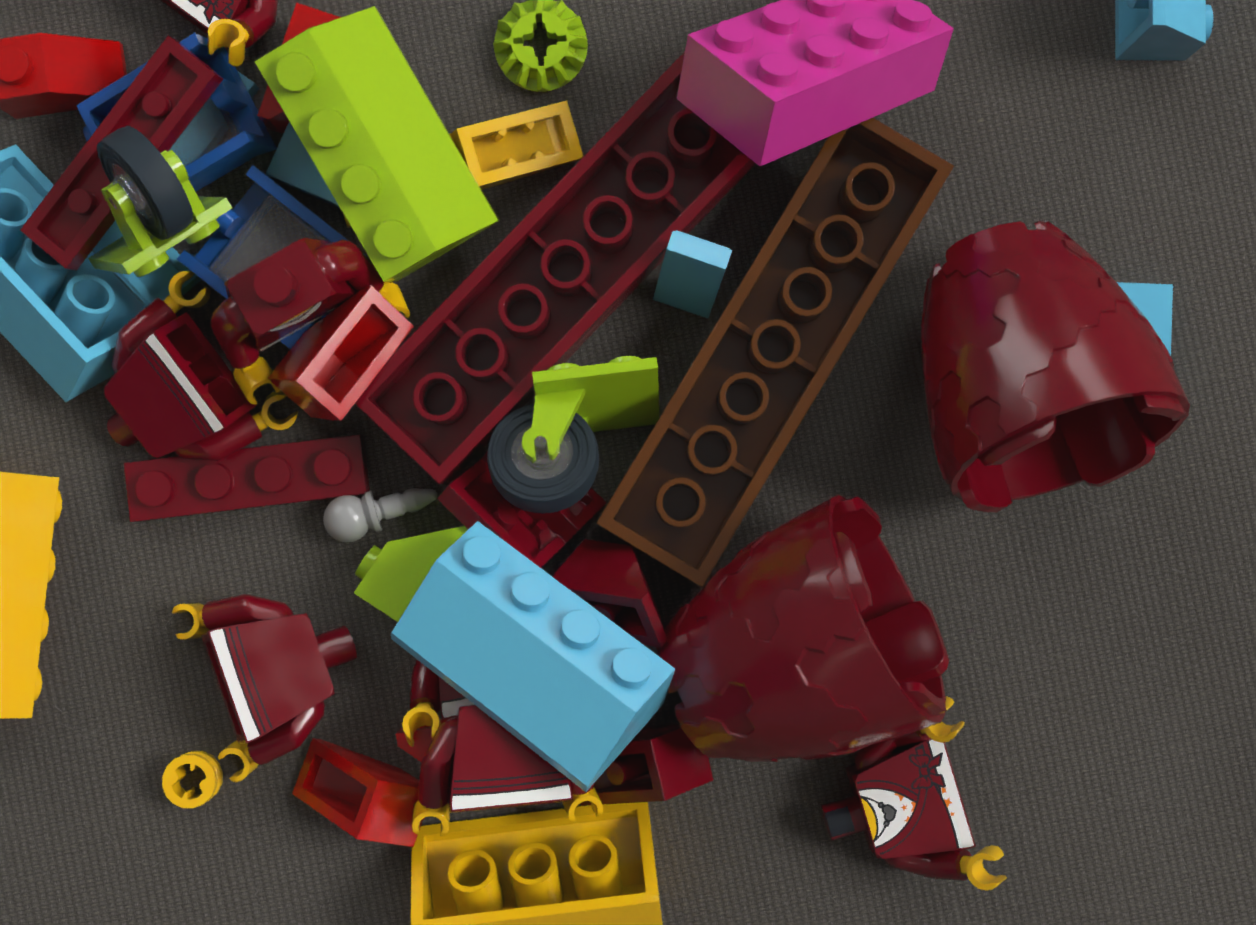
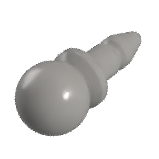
(350, 517)

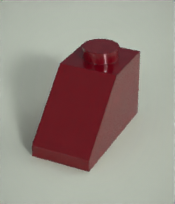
(614, 584)
(654, 768)

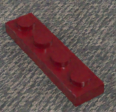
(156, 104)
(247, 478)

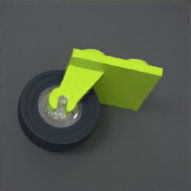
(150, 204)
(548, 451)

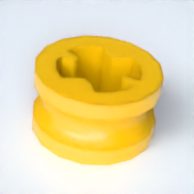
(175, 772)

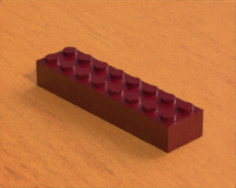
(553, 280)

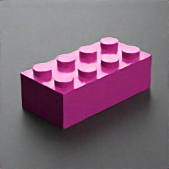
(809, 69)

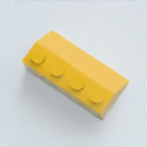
(27, 563)
(538, 870)

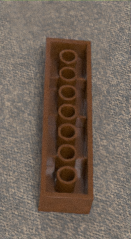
(774, 347)

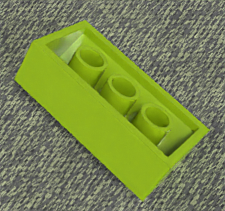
(377, 142)

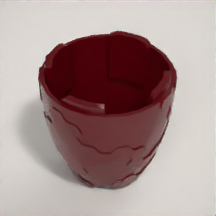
(1039, 369)
(806, 645)

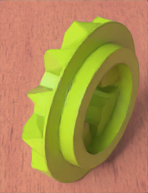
(562, 60)

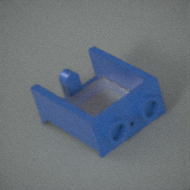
(221, 133)
(252, 231)

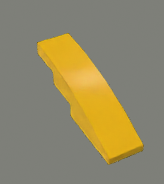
(518, 145)

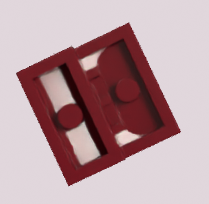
(534, 535)

